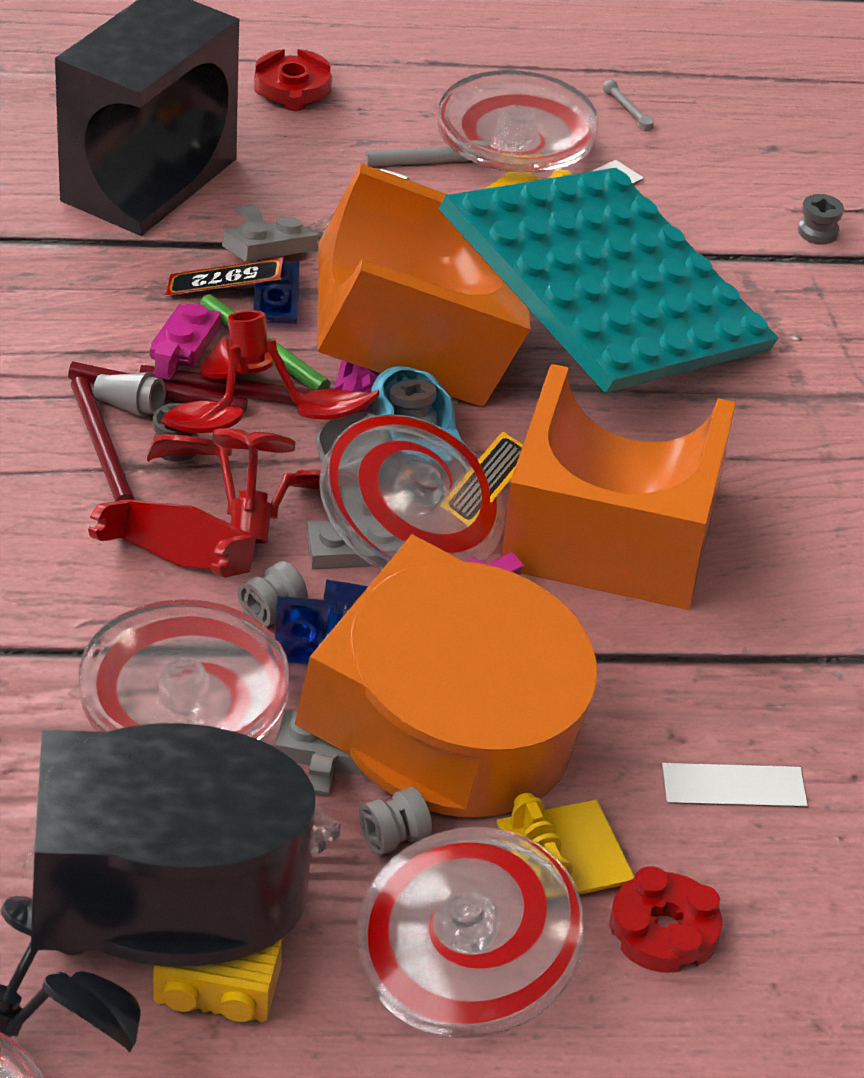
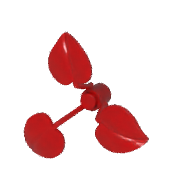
(248, 354)
(251, 509)

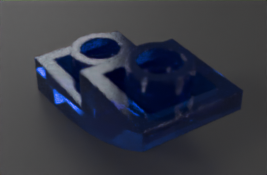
(279, 297)
(301, 626)

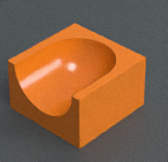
(413, 290)
(611, 506)

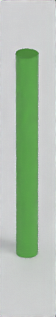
(294, 365)

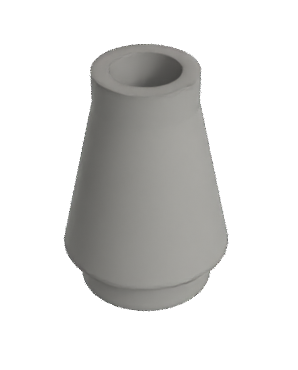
(131, 392)

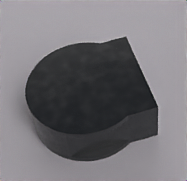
(168, 844)

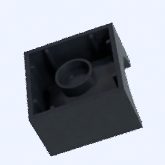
(147, 110)

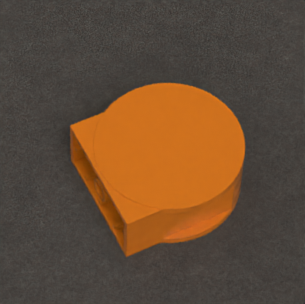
(453, 683)

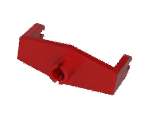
(177, 534)

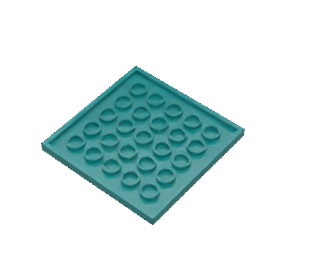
(609, 276)

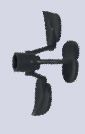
(85, 993)

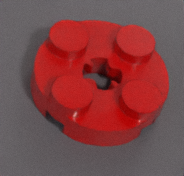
(292, 78)
(671, 895)

